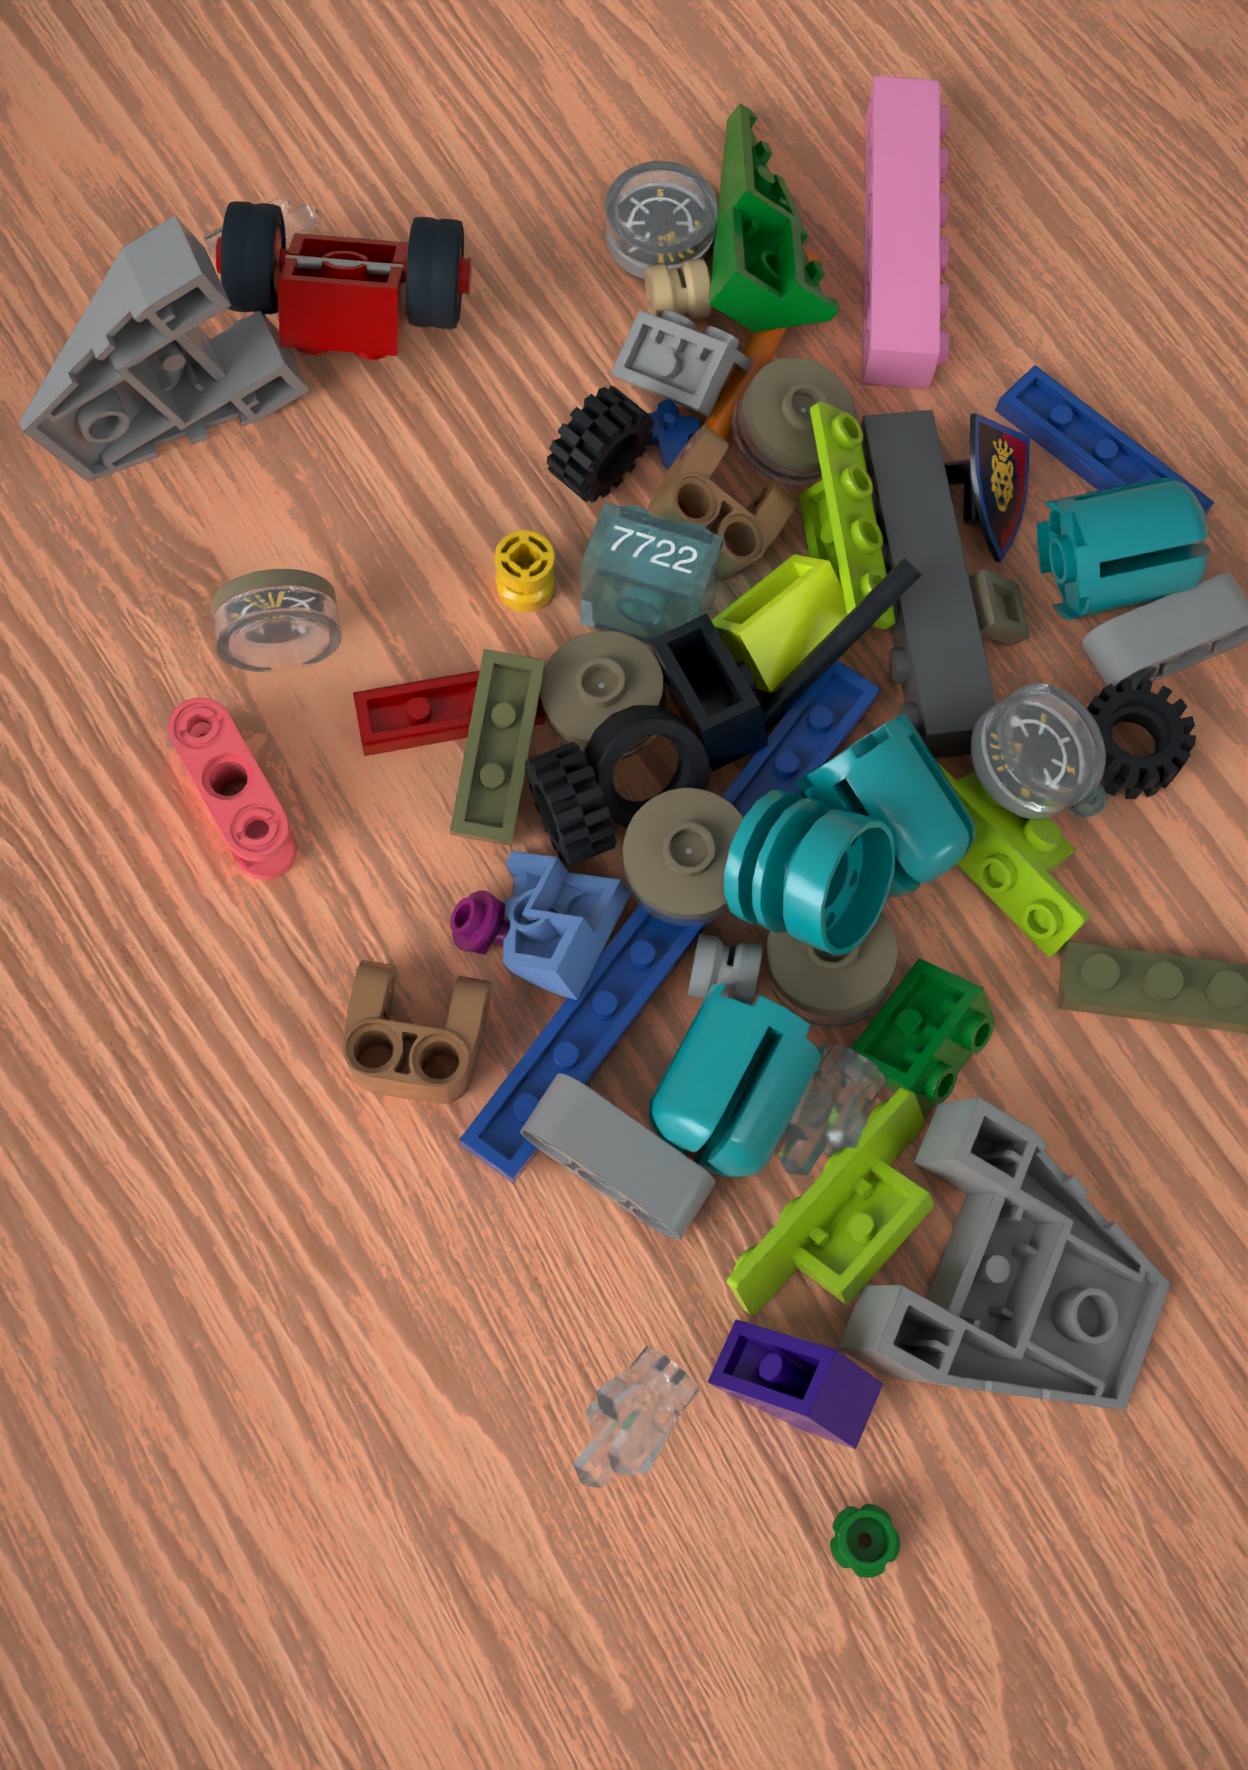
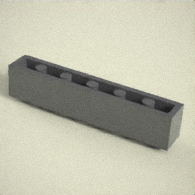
(936, 625)

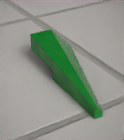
(758, 250)

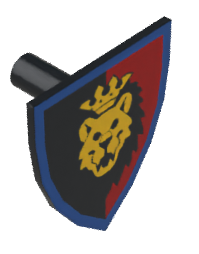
(993, 481)

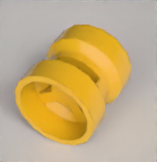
(533, 582)

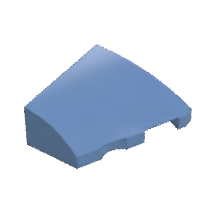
(558, 922)

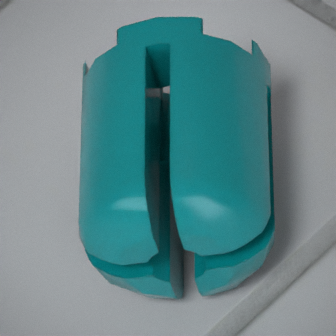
(1123, 546)
(900, 783)
(734, 1083)

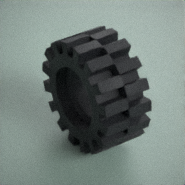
(600, 443)
(1159, 719)
(570, 803)

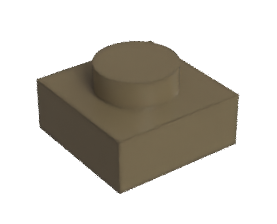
(998, 608)

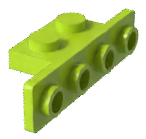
(841, 511)
(1014, 865)
(846, 1218)

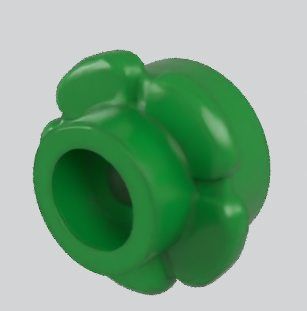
(884, 1543)

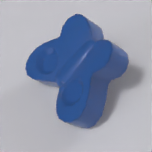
(671, 431)

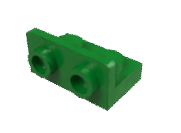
(927, 1032)

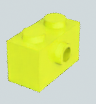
(782, 618)

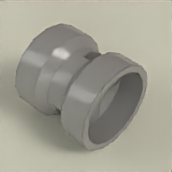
(725, 964)

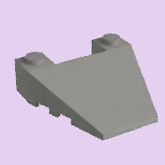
(145, 369)
(1030, 1285)

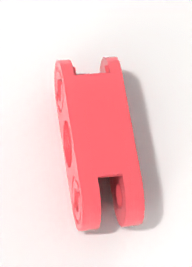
(217, 755)

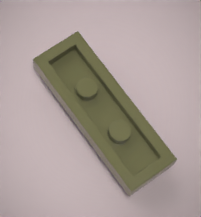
(497, 747)
(1154, 986)

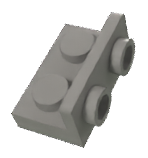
(677, 361)

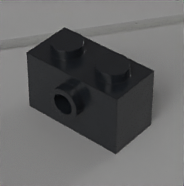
(711, 691)

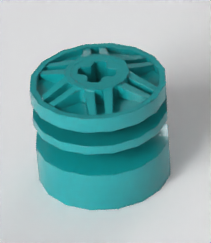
(810, 870)

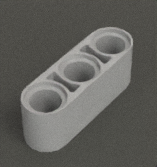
(1170, 633)
(618, 1156)

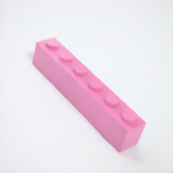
(903, 234)

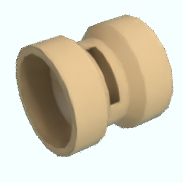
(679, 289)

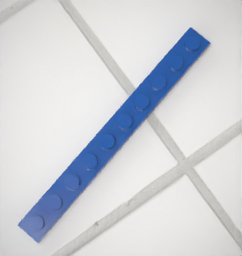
(649, 949)

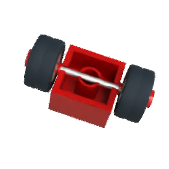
(342, 289)

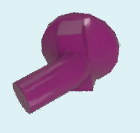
(479, 922)

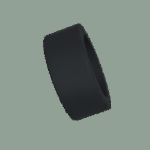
(633, 724)

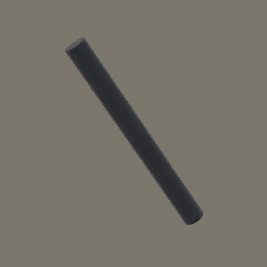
(838, 641)

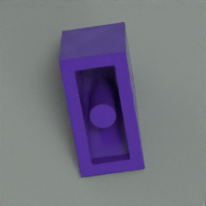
(797, 1382)

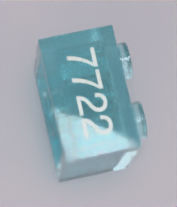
(647, 573)

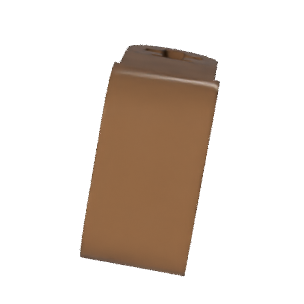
(747, 530)
(413, 1044)

